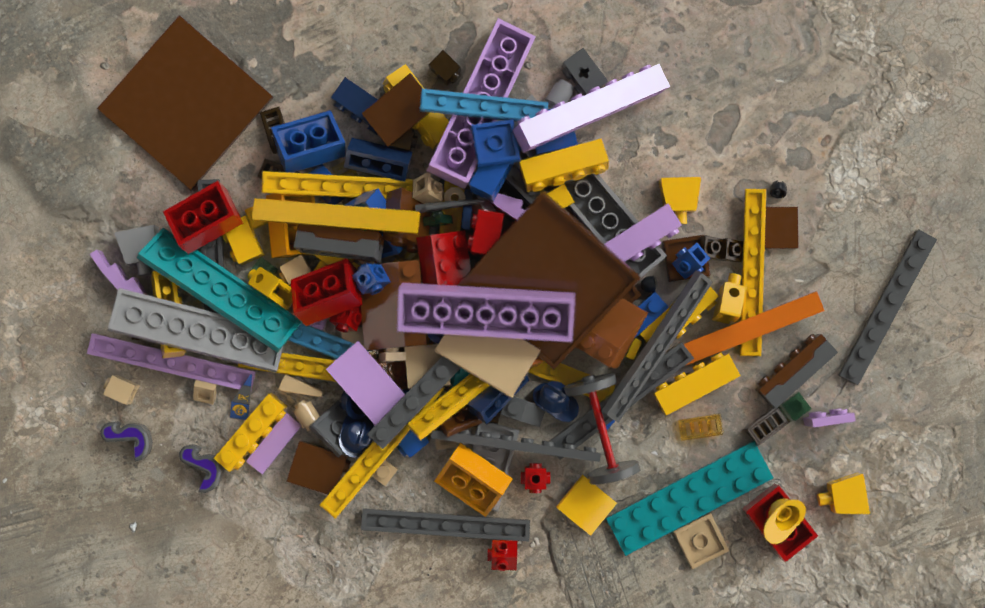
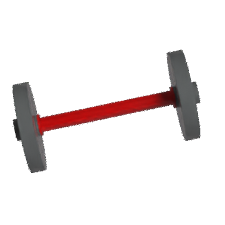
(612, 471)

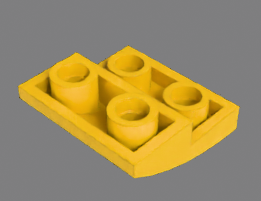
(586, 505)

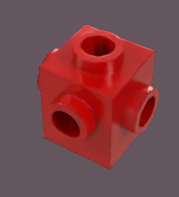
(347, 320)
(530, 471)
(503, 555)

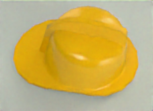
(783, 519)

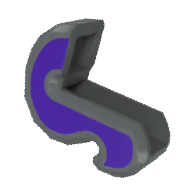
(130, 432)
(190, 456)

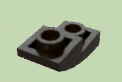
(722, 249)

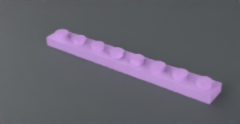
(183, 366)

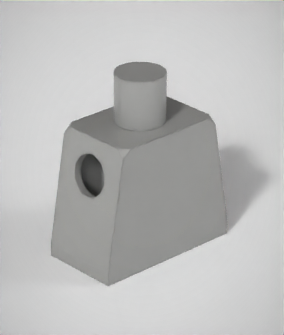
(132, 242)

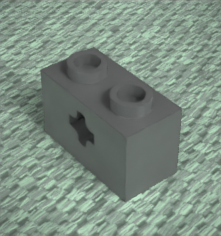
(582, 62)

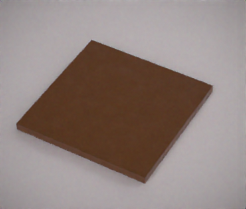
(185, 102)
(556, 254)

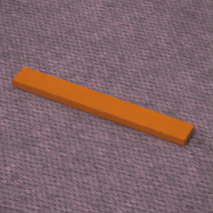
(754, 326)

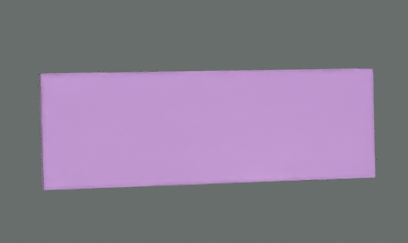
(274, 443)

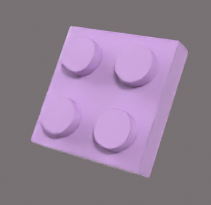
(836, 416)

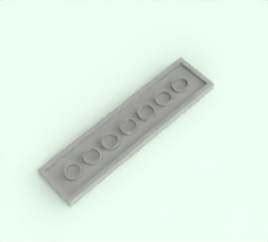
(188, 330)

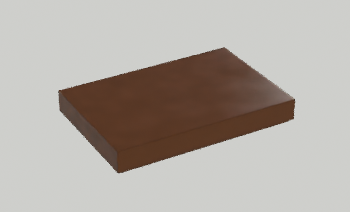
(396, 110)

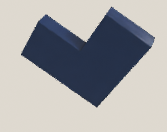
(466, 217)

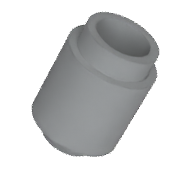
(560, 92)

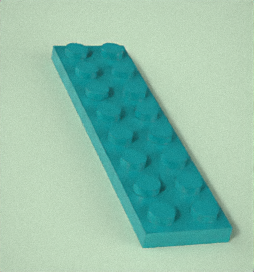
(220, 290)
(689, 498)

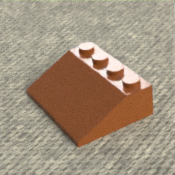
(381, 310)
(614, 334)

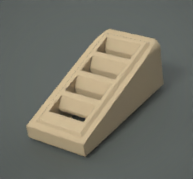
(294, 385)

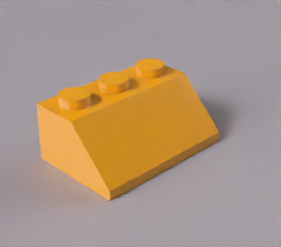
(284, 234)
(473, 480)

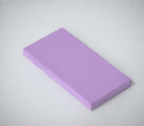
(366, 382)

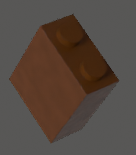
(403, 200)
(317, 467)

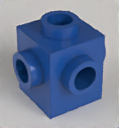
(690, 260)
(371, 278)

